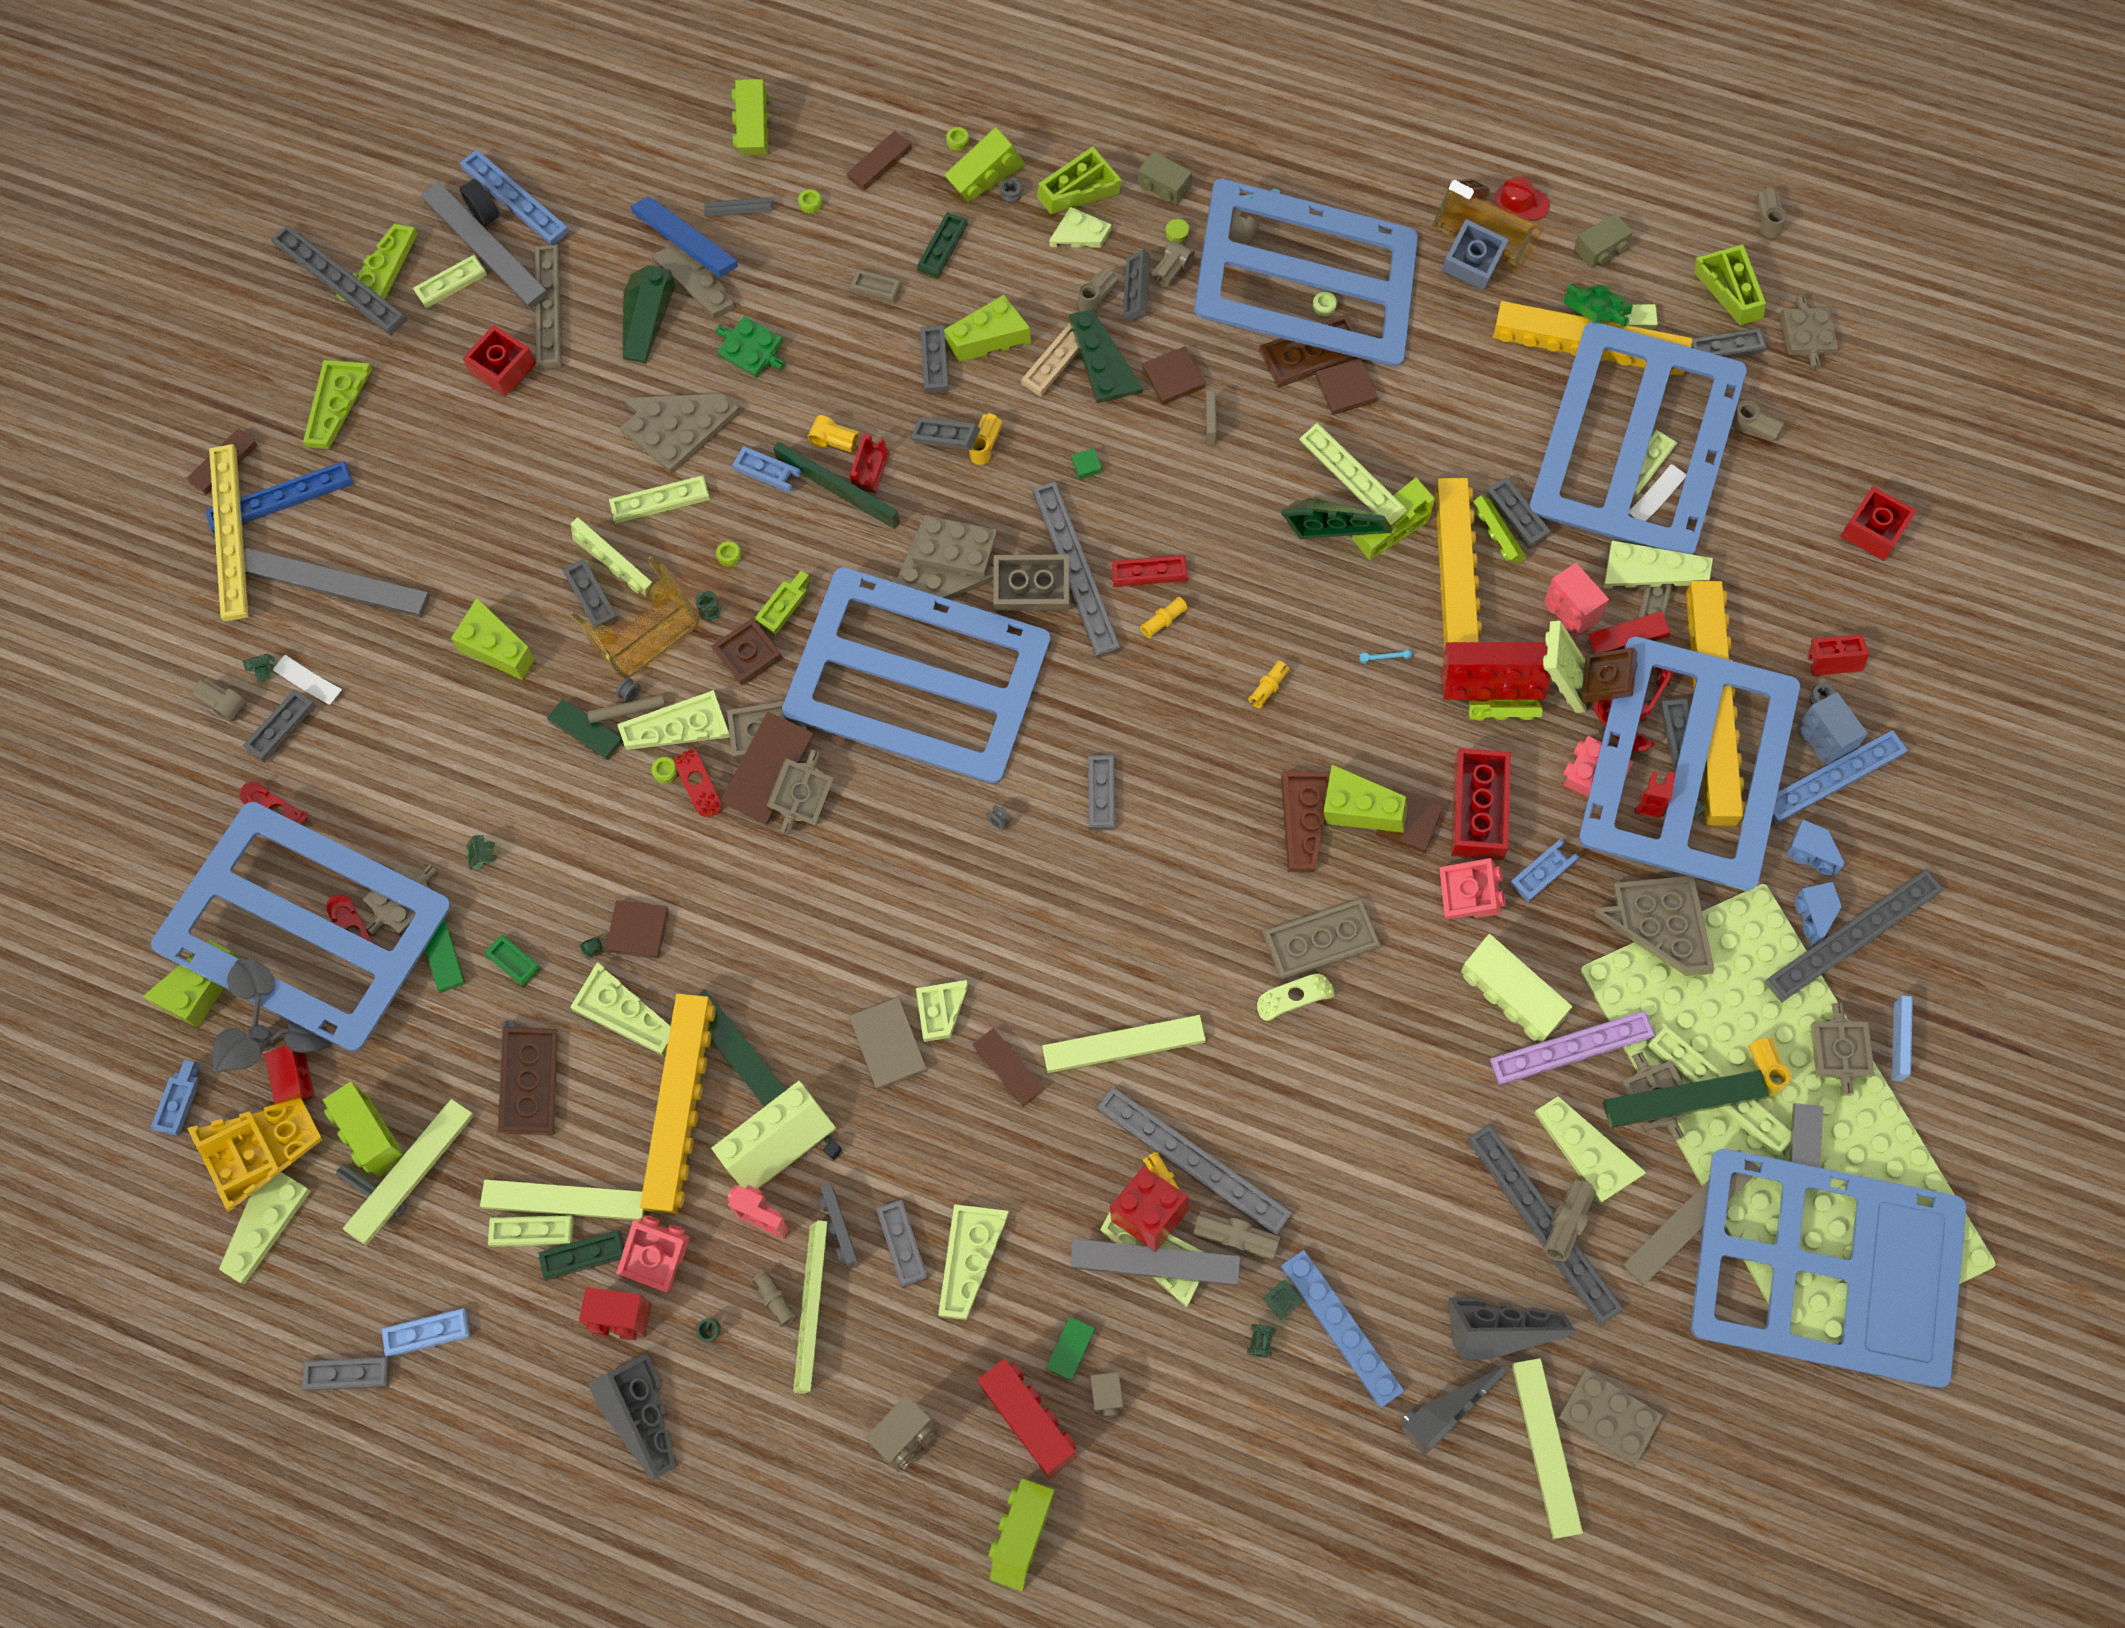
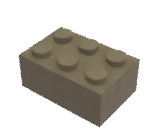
(1031, 582)
(902, 1434)

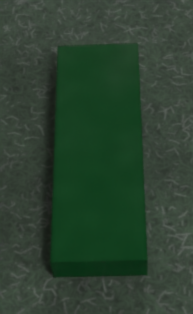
(942, 245)
(589, 734)
(581, 1255)

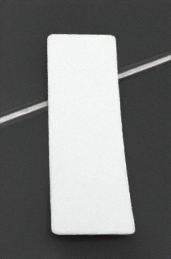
(1657, 493)
(306, 680)

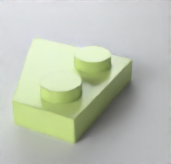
(1080, 230)
(940, 1008)

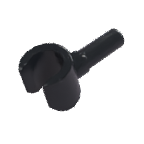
(832, 1148)

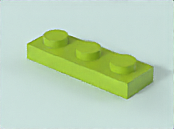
(1499, 530)

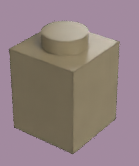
(1107, 1394)

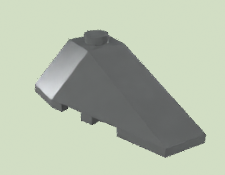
(1493, 1331)
(634, 1410)
(1438, 1417)

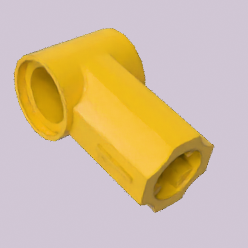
(989, 429)
(826, 432)
(1769, 1062)

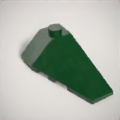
(644, 309)
(1326, 519)

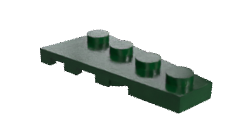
(1104, 364)

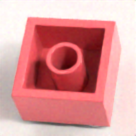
(1575, 600)

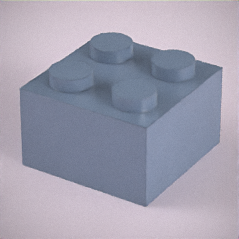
(1474, 254)
(1831, 729)

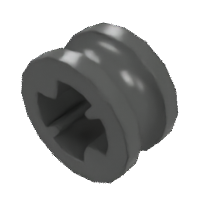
(1010, 184)
(1825, 688)
(628, 690)
(998, 817)

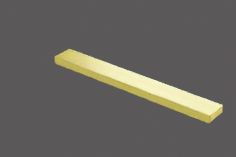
(228, 533)

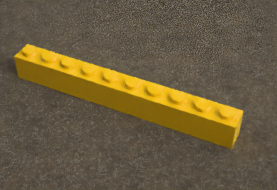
(1720, 777)

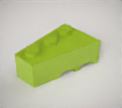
(985, 166)
(1732, 283)
(987, 330)
(1419, 507)
(492, 642)
(1362, 803)
(186, 993)
(1020, 1533)

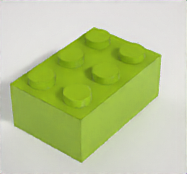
(363, 1129)

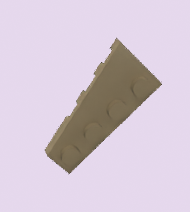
(695, 280)

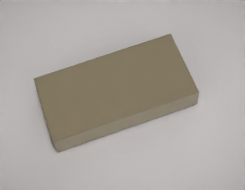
(875, 286)
(1211, 422)

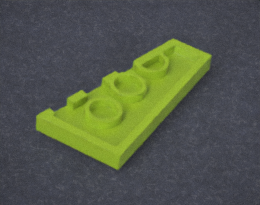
(383, 265)
(334, 397)

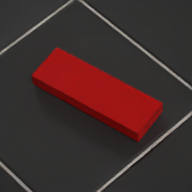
(1149, 571)
(1615, 638)

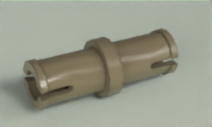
(774, 1299)

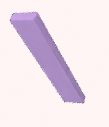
(1572, 1048)

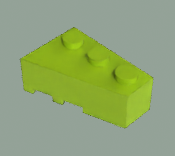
(750, 117)
(1079, 183)

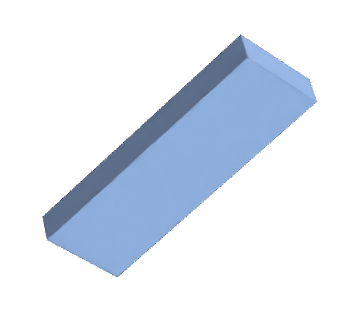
(1902, 1038)
(425, 1332)

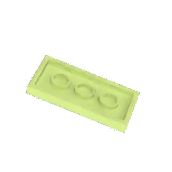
(1565, 665)

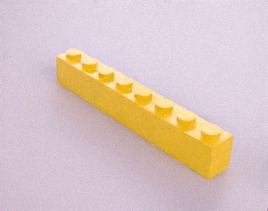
(1564, 331)
(1457, 560)
(676, 1105)

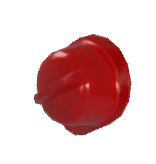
(1522, 199)

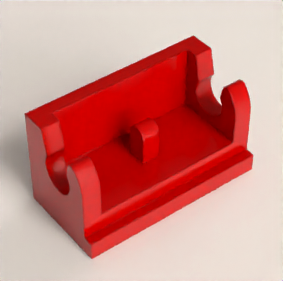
(869, 464)
(1838, 654)
(1656, 797)
(288, 1075)

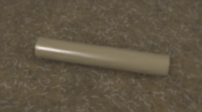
(625, 709)

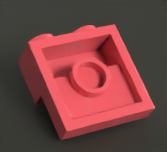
(1581, 772)
(1472, 889)
(752, 1207)
(653, 1253)

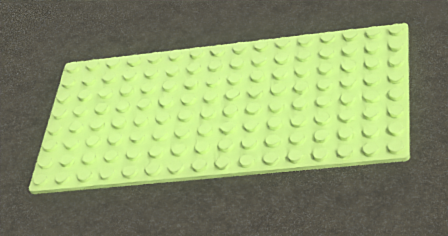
(1719, 1019)

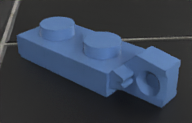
(177, 1100)

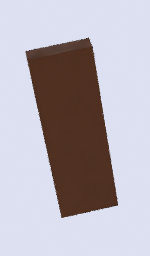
(879, 160)
(1469, 188)
(202, 474)
(1008, 1067)

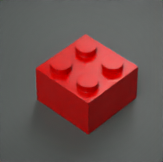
(499, 360)
(1878, 523)
(1149, 1208)
(615, 1313)

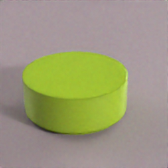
(957, 138)
(810, 201)
(1177, 230)
(728, 554)
(664, 770)

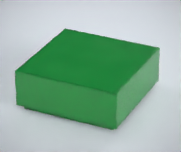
(1086, 463)

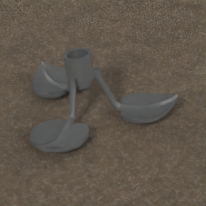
(235, 1050)

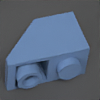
(1815, 848)
(1818, 909)

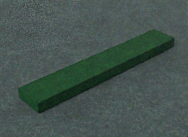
(837, 485)
(743, 1057)
(1685, 1099)

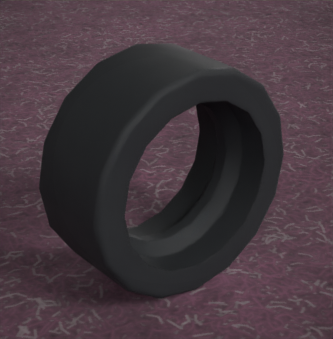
(479, 202)

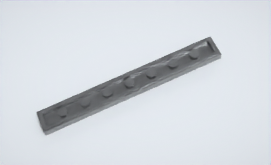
(484, 245)
(1081, 580)
(335, 583)
(1194, 1161)

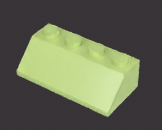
(1515, 989)
(774, 1137)

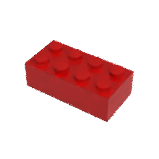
(1494, 671)
(1481, 804)
(1027, 1419)

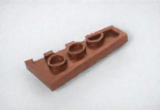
(1303, 817)

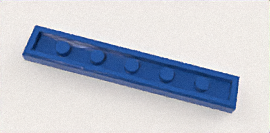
(684, 236)
(291, 493)

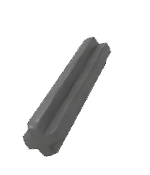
(738, 206)
(362, 1184)

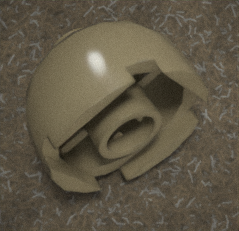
(1242, 229)

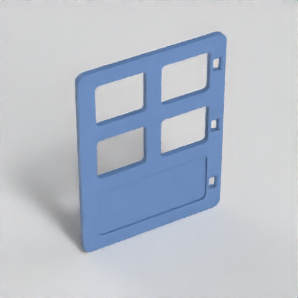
(1897, 1278)

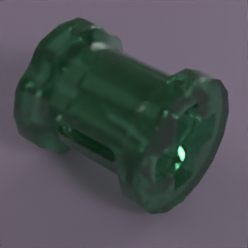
(708, 598)
(1264, 1350)

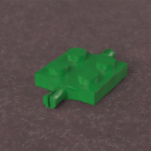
(1598, 304)
(750, 347)

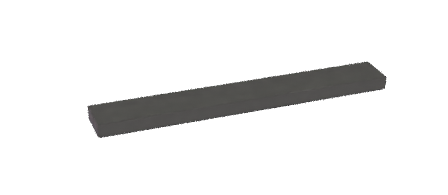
(339, 280)
(1853, 936)
(1538, 1217)

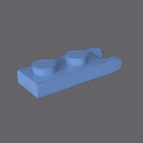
(765, 469)
(1542, 872)

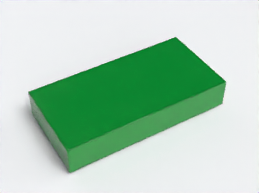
(512, 960)
(1070, 1349)

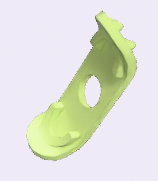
(1278, 1002)

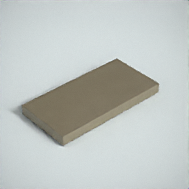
(1321, 939)

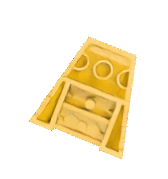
(254, 1147)

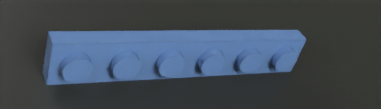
(514, 197)
(1837, 775)
(1342, 1329)

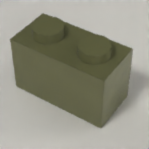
(1164, 178)
(1603, 241)

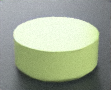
(1324, 304)

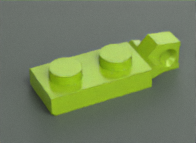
(783, 603)
(1504, 709)

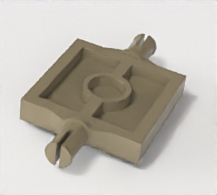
(1808, 331)
(799, 792)
(390, 912)
(1842, 1049)
(1654, 1078)

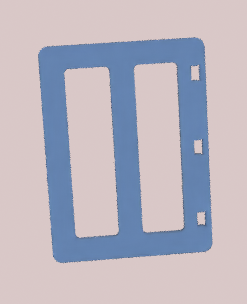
(1221, 251)
(1613, 517)
(1006, 703)
(1612, 764)
(389, 967)

